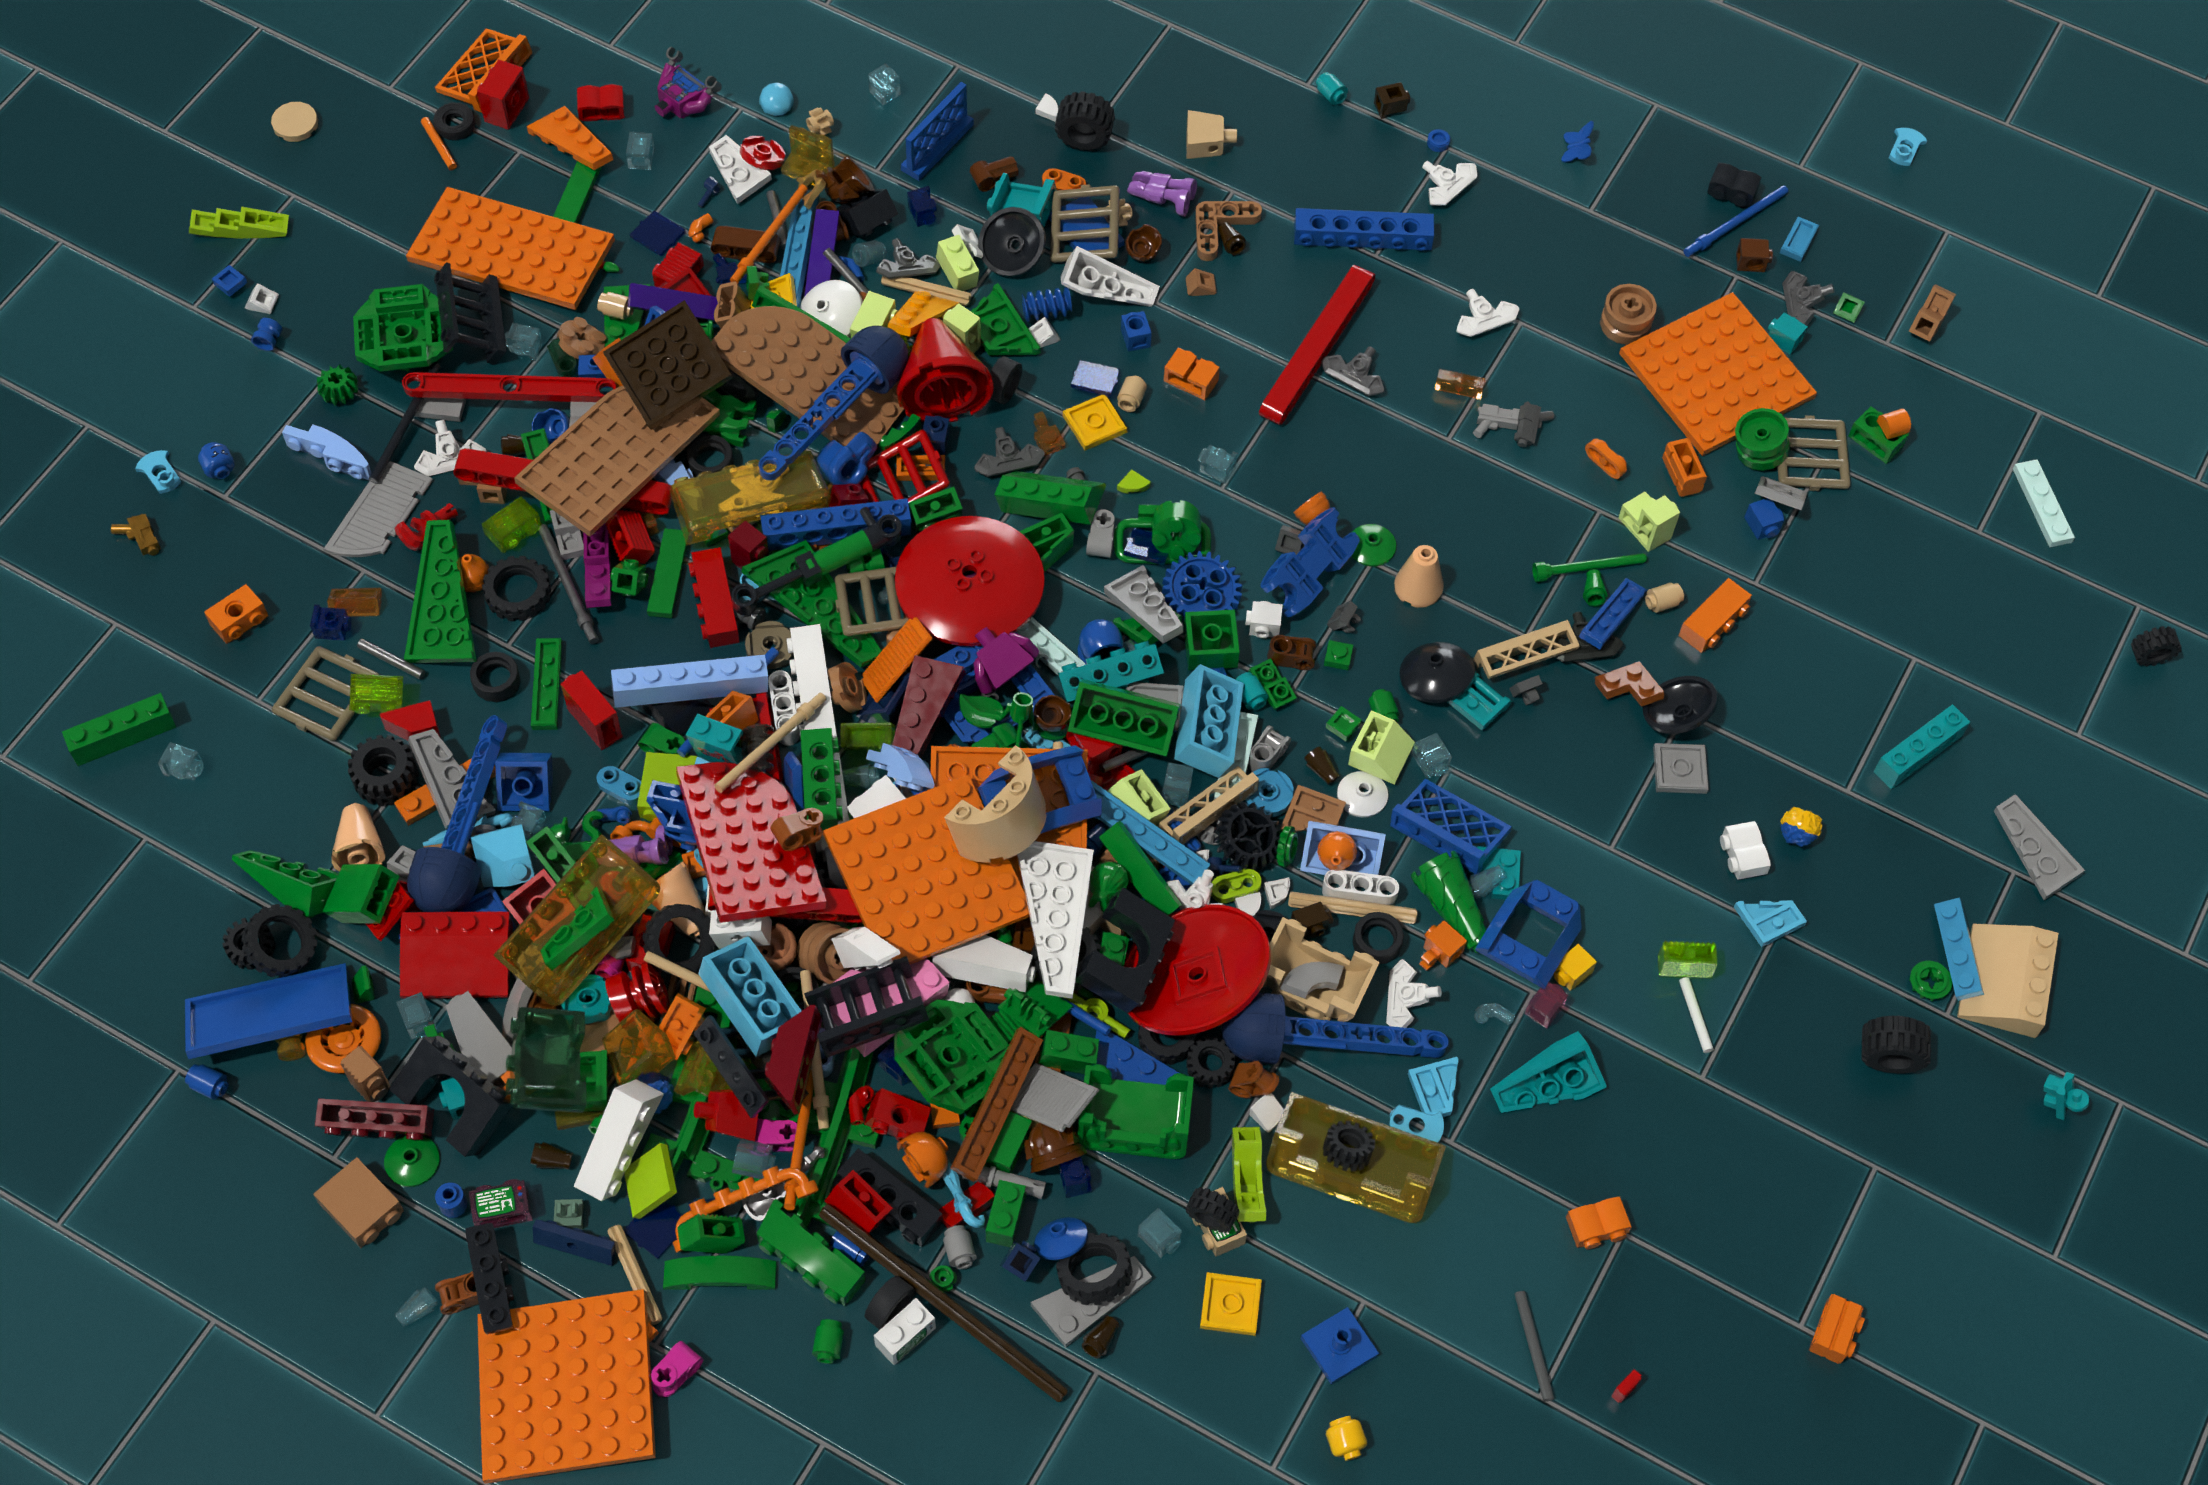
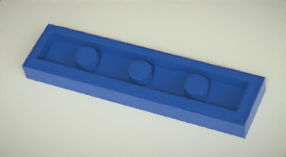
(1612, 613)

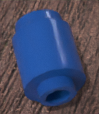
(206, 1081)
(451, 1200)
(849, 1249)

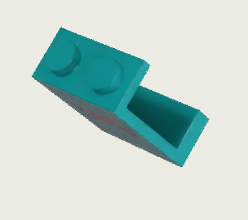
(714, 740)

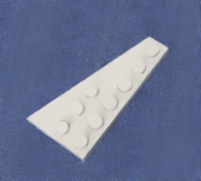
(1056, 899)

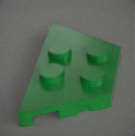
(1002, 327)

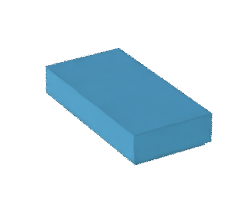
(1799, 239)

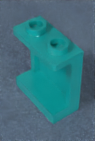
(1032, 198)

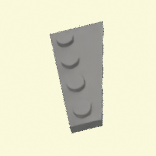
(442, 774)
(1072, 1319)

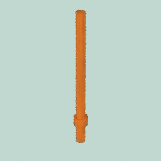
(769, 234)
(799, 1144)

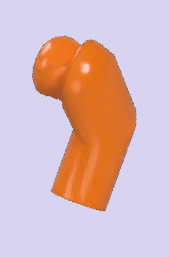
(698, 225)

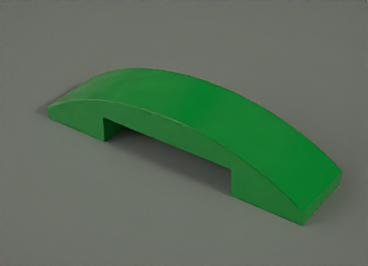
(719, 1271)

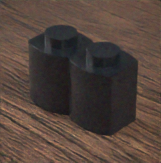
(1734, 185)

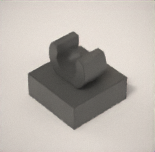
(1288, 540)
(1342, 617)
(1527, 689)

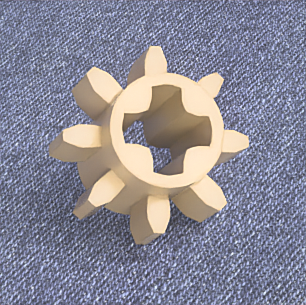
(820, 121)
(1125, 213)

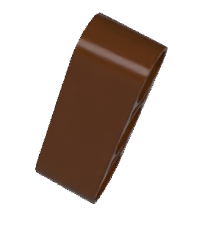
(738, 242)

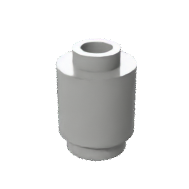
(959, 1247)

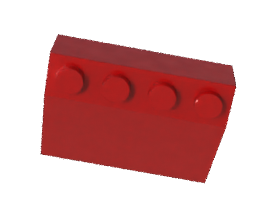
(453, 954)

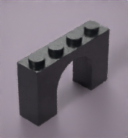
(1149, 931)
(484, 1102)

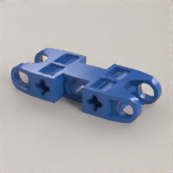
(1299, 572)

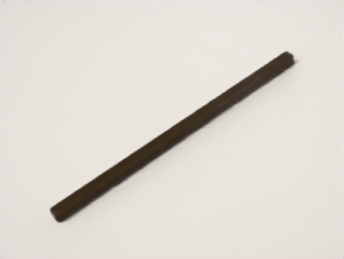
(944, 1303)

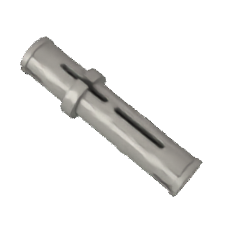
(991, 1177)

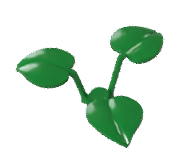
(984, 712)

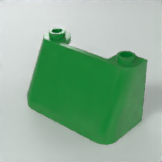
(1136, 1115)

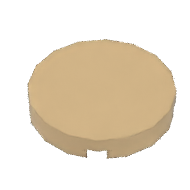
(294, 121)

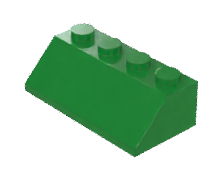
(1049, 495)
(1124, 717)

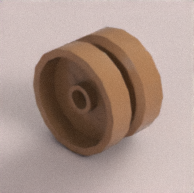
(1628, 313)
(818, 953)

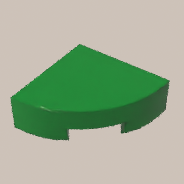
(775, 419)

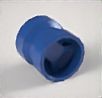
(267, 333)

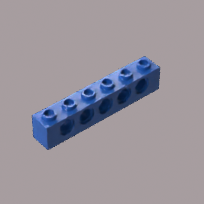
(1363, 229)
(828, 524)

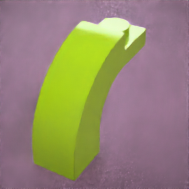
(1248, 1174)

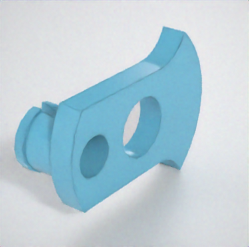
(1902, 153)
(165, 480)
(1433, 1125)

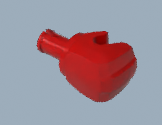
(415, 540)

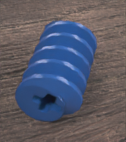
(1046, 303)

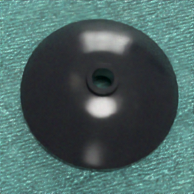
(1001, 234)
(1437, 672)
(1685, 706)

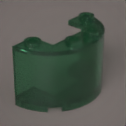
(546, 1060)

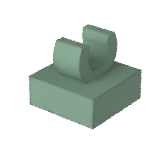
(569, 1213)

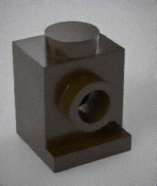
(1391, 99)
(1313, 918)

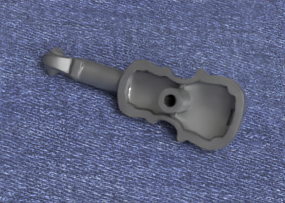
(759, 1204)

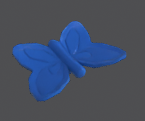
(1578, 143)

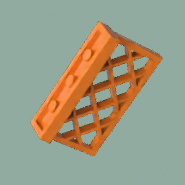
(516, 54)

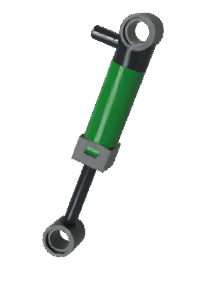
(813, 566)

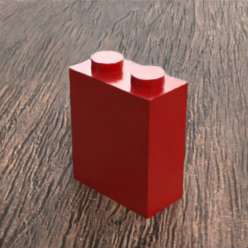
(591, 710)

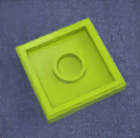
(650, 1181)

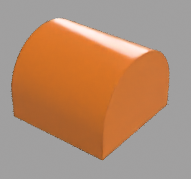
(1895, 423)

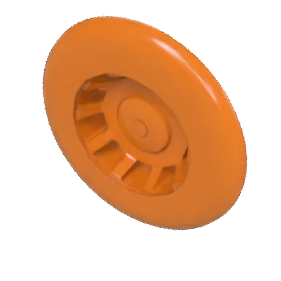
(344, 1040)

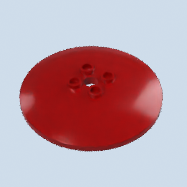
(958, 607)
(1208, 941)

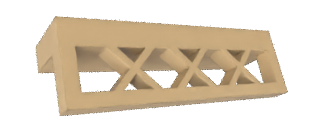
(1526, 644)
(1212, 810)

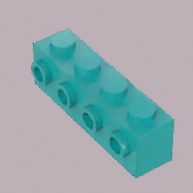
(1113, 671)

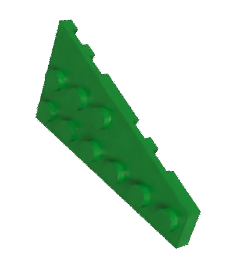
(813, 604)
(440, 612)

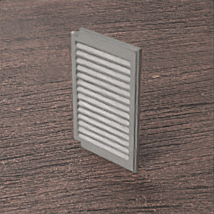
(1052, 1097)

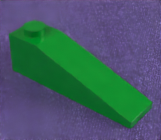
(289, 881)

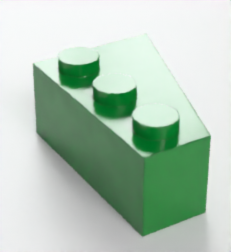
(1050, 538)

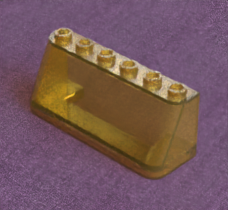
(741, 494)
(628, 894)
(1392, 1183)

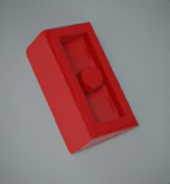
(981, 1199)

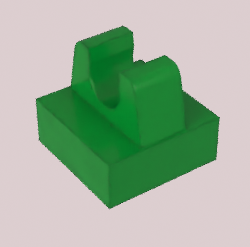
(755, 280)

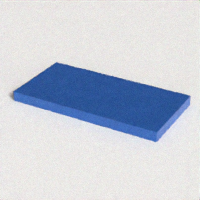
(267, 1011)

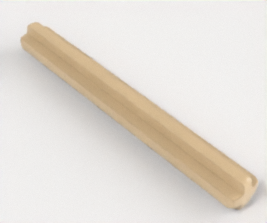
(1352, 907)

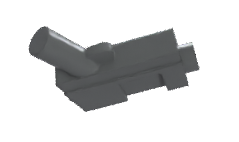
(1530, 420)

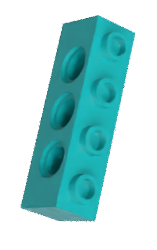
(1921, 746)

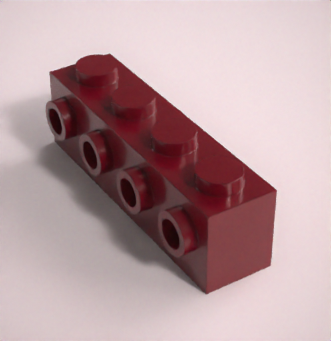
(374, 1117)

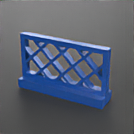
(937, 133)
(1439, 837)

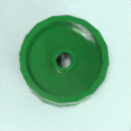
(1762, 439)

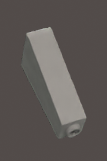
(478, 1037)

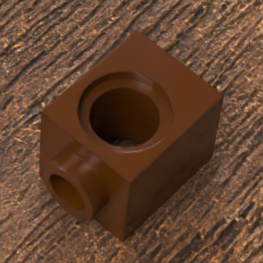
(1753, 255)

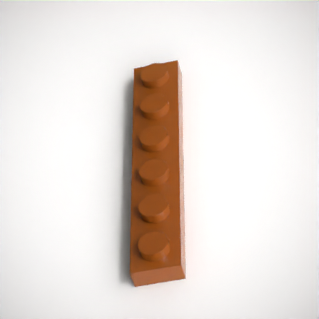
(996, 1104)

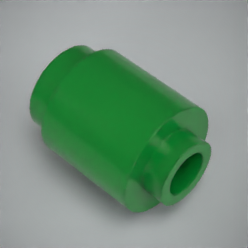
(1384, 704)
(828, 1341)

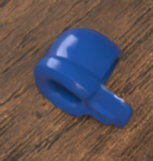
(846, 463)
(1098, 635)

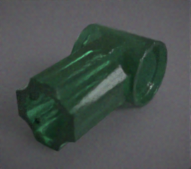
(564, 364)

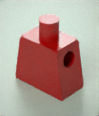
(1098, 750)
(726, 1115)

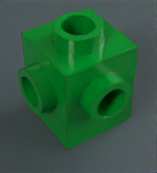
(624, 583)

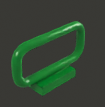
(1144, 520)

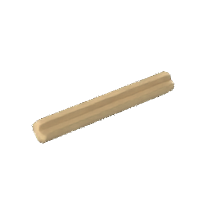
(912, 285)
(633, 1271)

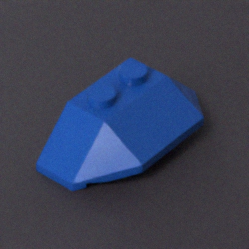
(669, 807)

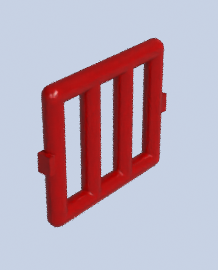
(902, 449)

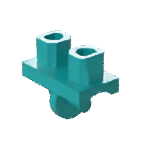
(2062, 1095)

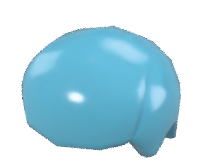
(776, 99)

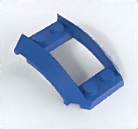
(1026, 681)
(1073, 777)
(1520, 957)

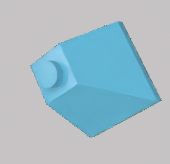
(503, 857)

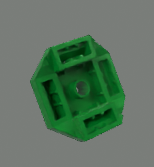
(399, 329)
(963, 1037)

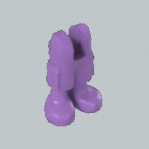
(1161, 187)
(642, 851)

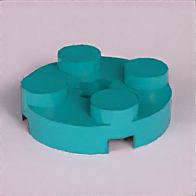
(595, 1010)

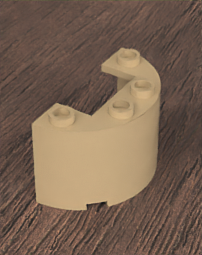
(1008, 820)
(1291, 951)

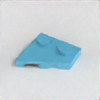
(1770, 919)
(1435, 1086)

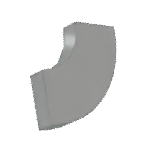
(1311, 977)
(518, 998)

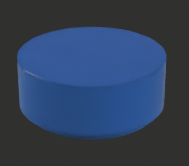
(1438, 140)

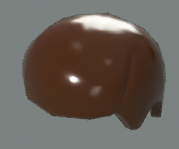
(1144, 243)
(1052, 713)

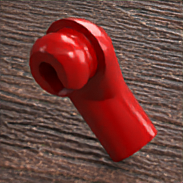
(857, 1102)

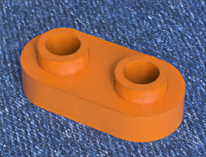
(1063, 179)
(1606, 458)

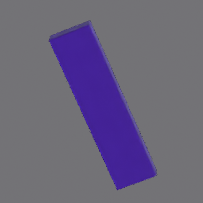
(823, 237)
(645, 296)

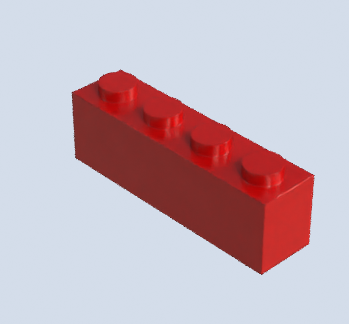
(715, 597)

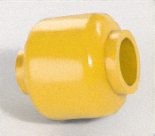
(1346, 1438)

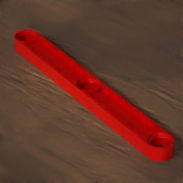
(492, 387)

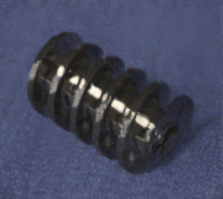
(752, 738)

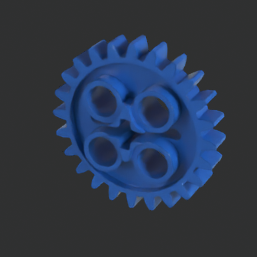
(1205, 569)

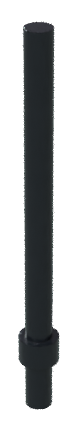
(399, 432)

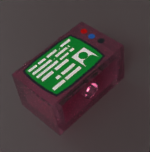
(501, 1204)

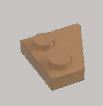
(1312, 806)

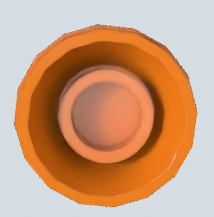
(1312, 508)
(473, 572)
(1337, 850)

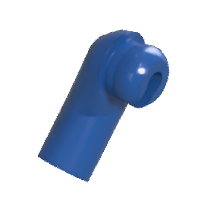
(853, 267)
(621, 814)

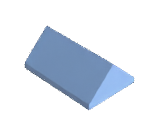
(1368, 846)

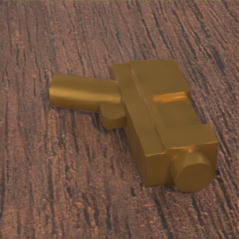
(140, 530)

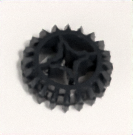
(1241, 817)

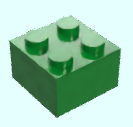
(1211, 639)

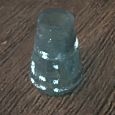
(861, 776)
(1486, 881)
(417, 1306)

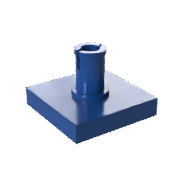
(1339, 1345)

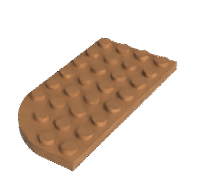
(795, 363)
(608, 458)

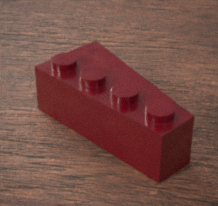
(925, 702)

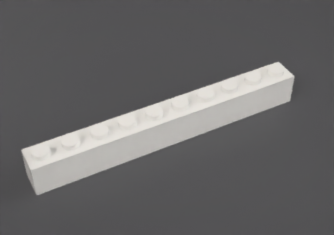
(813, 679)

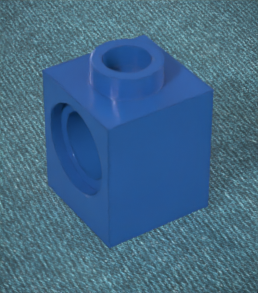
(1136, 331)

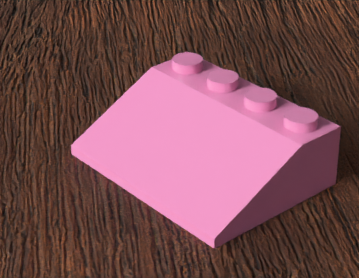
(926, 982)

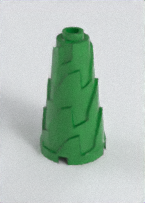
(1451, 896)

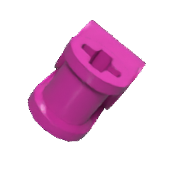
(774, 1133)
(678, 1366)

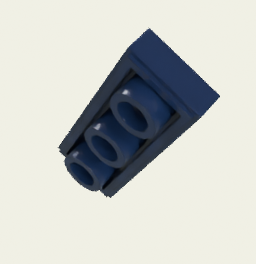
(574, 1241)

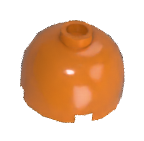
(925, 1156)

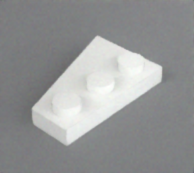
(738, 174)

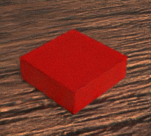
(1626, 1386)

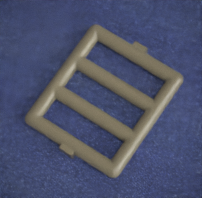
(1058, 215)
(1841, 463)
(872, 625)
(293, 690)

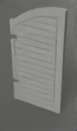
(378, 512)

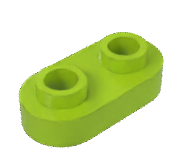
(1233, 884)

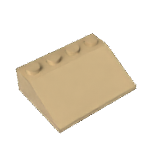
(2014, 975)

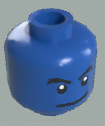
(216, 460)

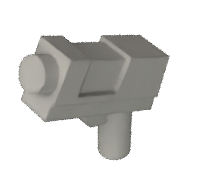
(1492, 417)

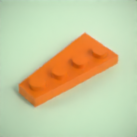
(571, 137)

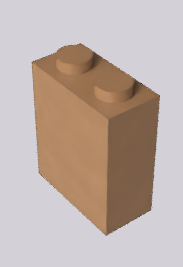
(359, 1202)

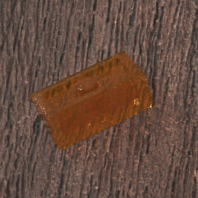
(1460, 383)
(356, 601)

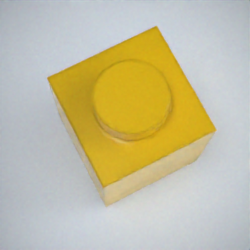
(1574, 967)

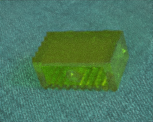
(512, 524)
(375, 693)
(866, 735)
(1687, 959)

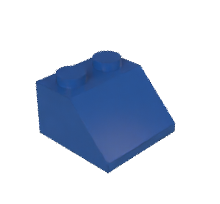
(524, 779)

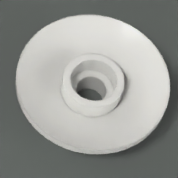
(1362, 803)

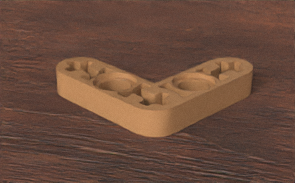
(1216, 217)

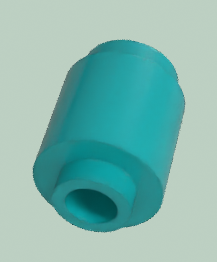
(1331, 88)
(1253, 693)

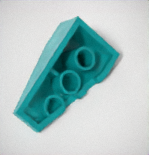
(1555, 1074)

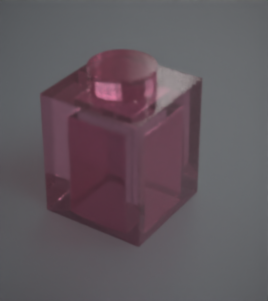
(1546, 1004)

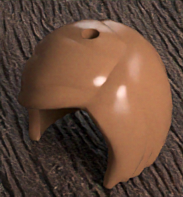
(781, 949)

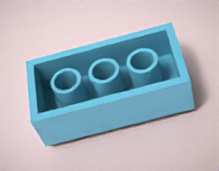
(1209, 721)
(748, 992)

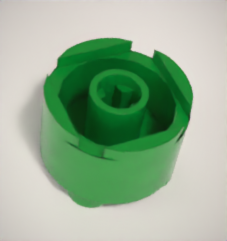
(1176, 528)

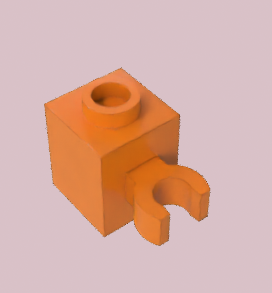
(1442, 944)

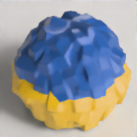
(1800, 826)

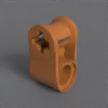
(795, 829)
(1252, 1080)
(460, 1291)

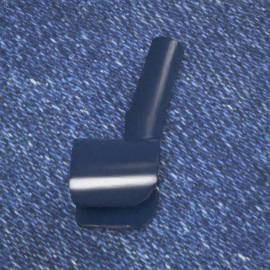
(712, 188)
(891, 561)
(1218, 868)

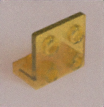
(807, 153)
(700, 1073)

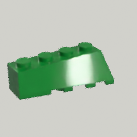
(809, 1255)

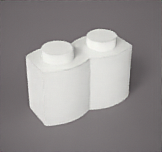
(1745, 850)

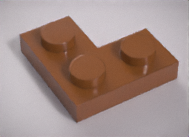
(1631, 679)

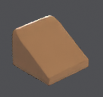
(1200, 283)

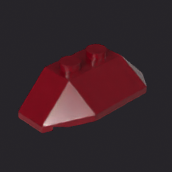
(793, 1056)

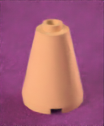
(1420, 578)
(357, 839)
(679, 888)

